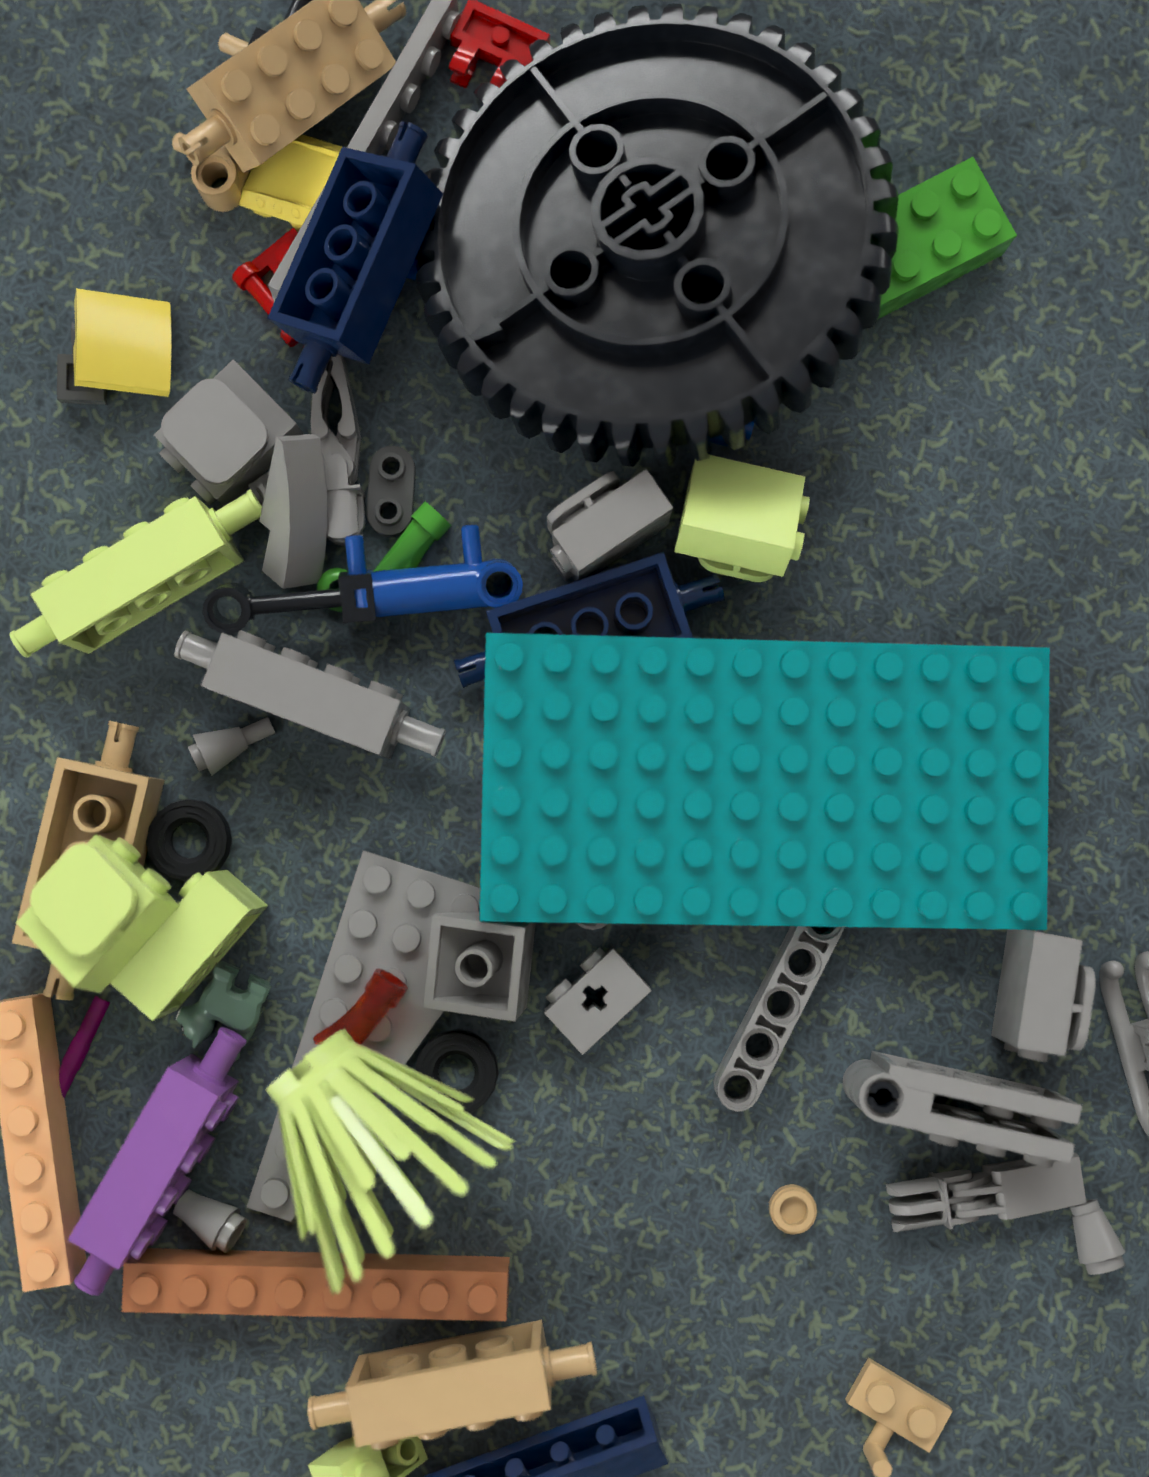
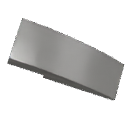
(295, 512)

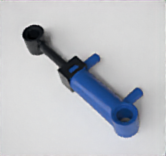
(383, 593)

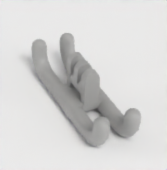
(1130, 1038)

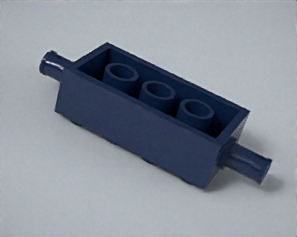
(356, 255)
(620, 602)

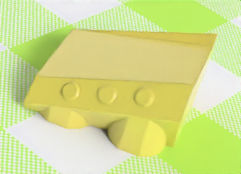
(290, 180)

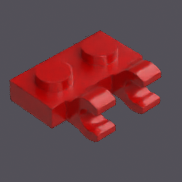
(491, 37)

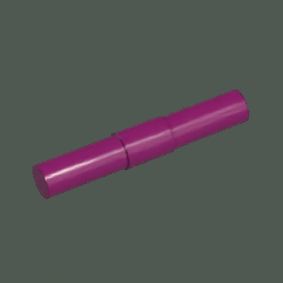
(81, 1043)

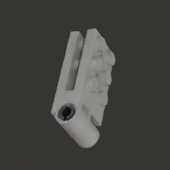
(903, 1092)

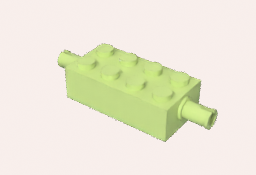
(137, 575)

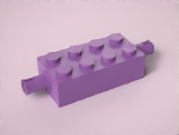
(154, 1161)

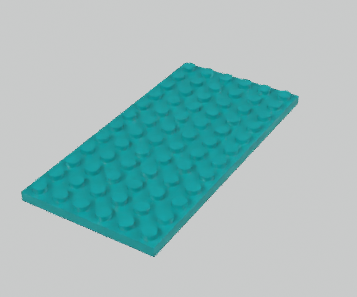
(764, 783)

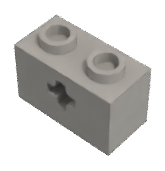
(587, 1024)

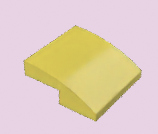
(122, 343)

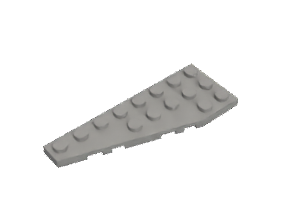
(382, 928)

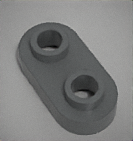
(391, 490)

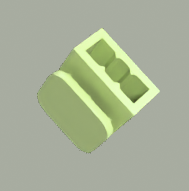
(742, 518)
(96, 911)

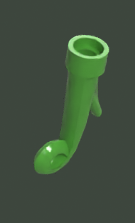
(408, 549)

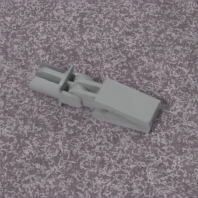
(340, 454)
(1003, 1188)

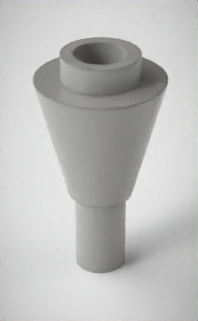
(220, 747)

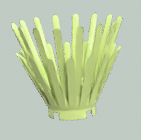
(333, 1120)

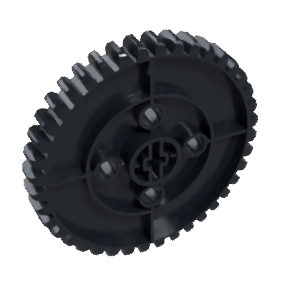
(668, 114)

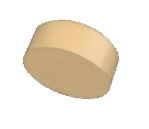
(792, 1209)

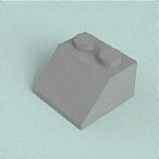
(478, 966)

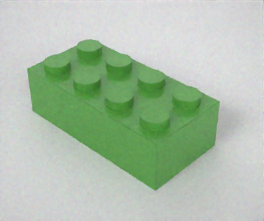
(944, 233)

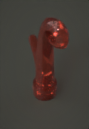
(380, 994)

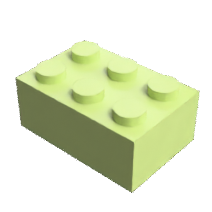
(189, 943)

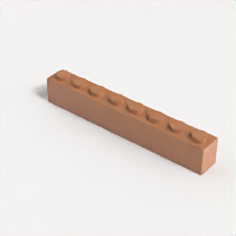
(298, 1285)

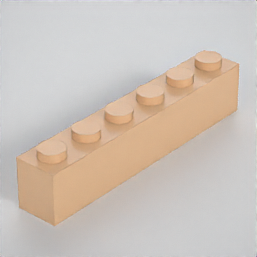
(37, 1145)

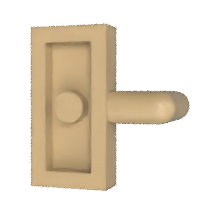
(896, 1408)

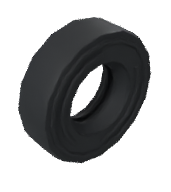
(165, 824)
(471, 1047)

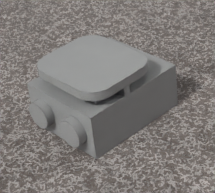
(224, 434)
(605, 523)
(1043, 995)

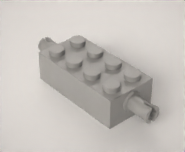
(298, 692)

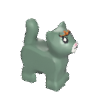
(225, 1003)

